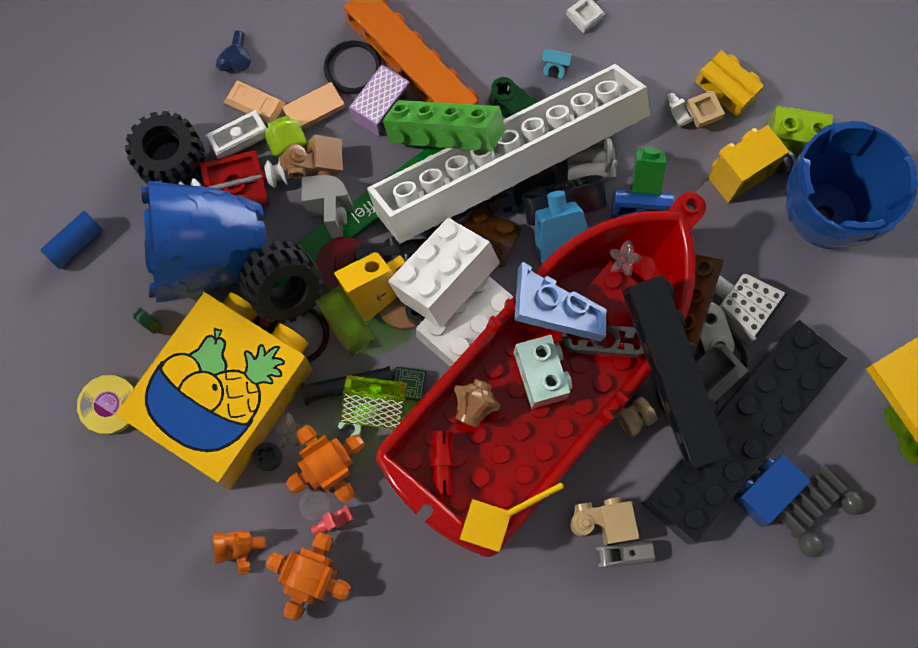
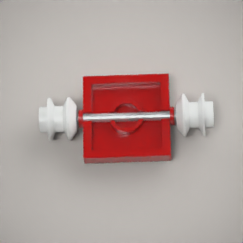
(242, 176)

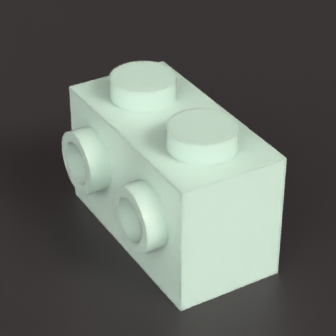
(542, 371)

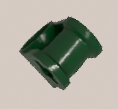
(510, 100)

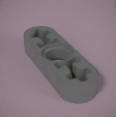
(628, 349)

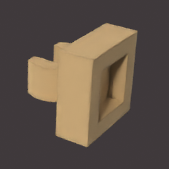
(705, 109)

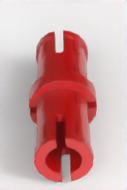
(442, 463)

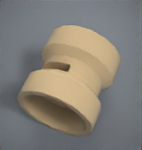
(636, 416)

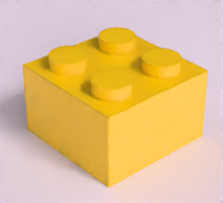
(747, 162)

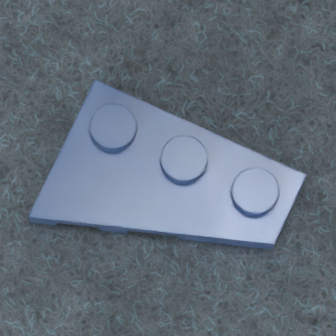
(551, 307)

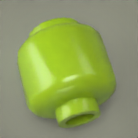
(282, 134)

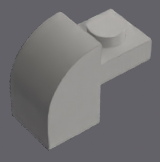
(327, 197)

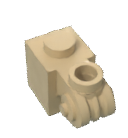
(614, 520)

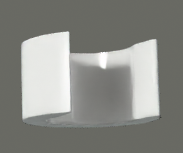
(678, 110)

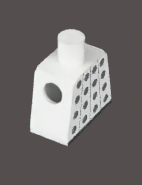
(748, 305)

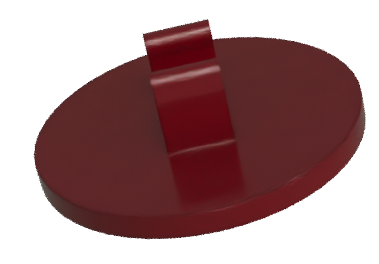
(335, 256)

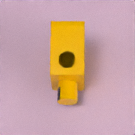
(368, 283)

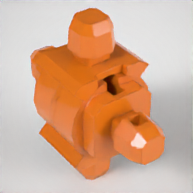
(325, 464)
(308, 576)

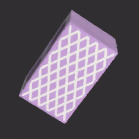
(378, 98)

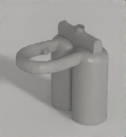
(595, 160)

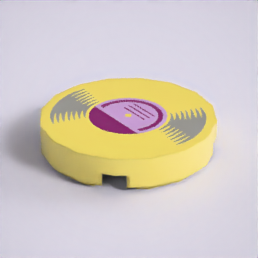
(101, 401)

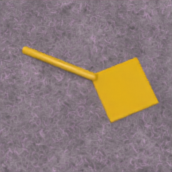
(487, 524)

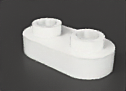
(717, 330)

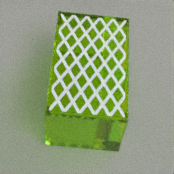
(373, 402)

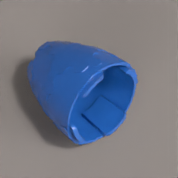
(856, 177)
(197, 238)

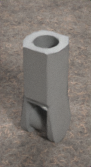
(629, 552)

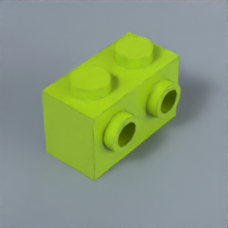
(797, 126)

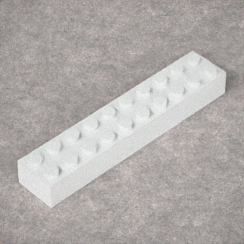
(531, 143)

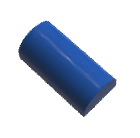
(629, 202)
(71, 240)

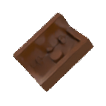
(497, 231)

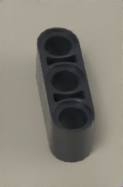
(585, 191)

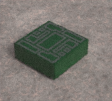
(415, 382)

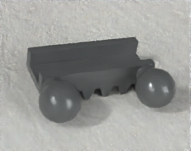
(812, 502)

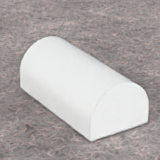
(237, 135)

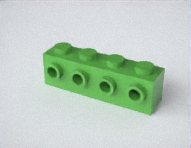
(444, 125)

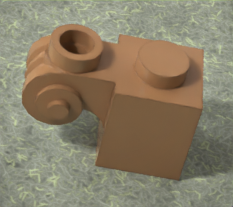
(319, 157)

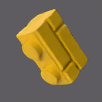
(730, 82)

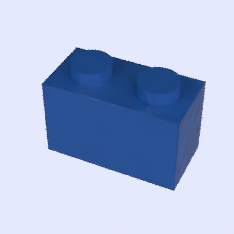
(771, 490)

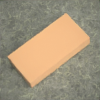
(315, 106)

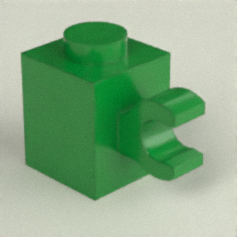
(648, 171)

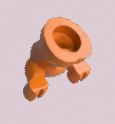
(236, 546)

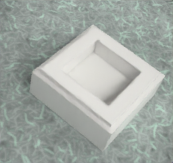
(585, 14)

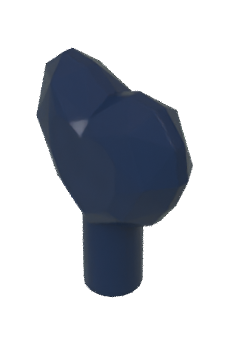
(234, 56)

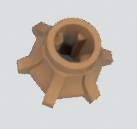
(475, 402)

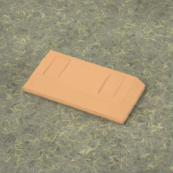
(247, 99)

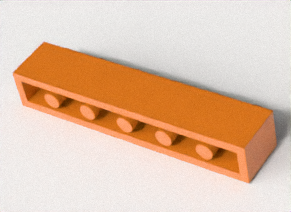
(407, 53)

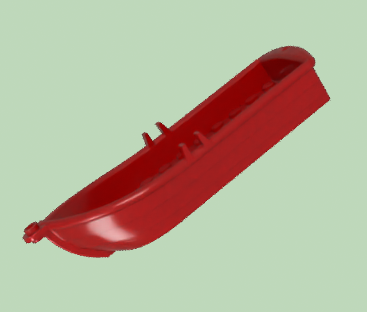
(528, 449)

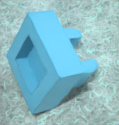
(557, 59)

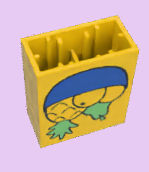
(218, 387)

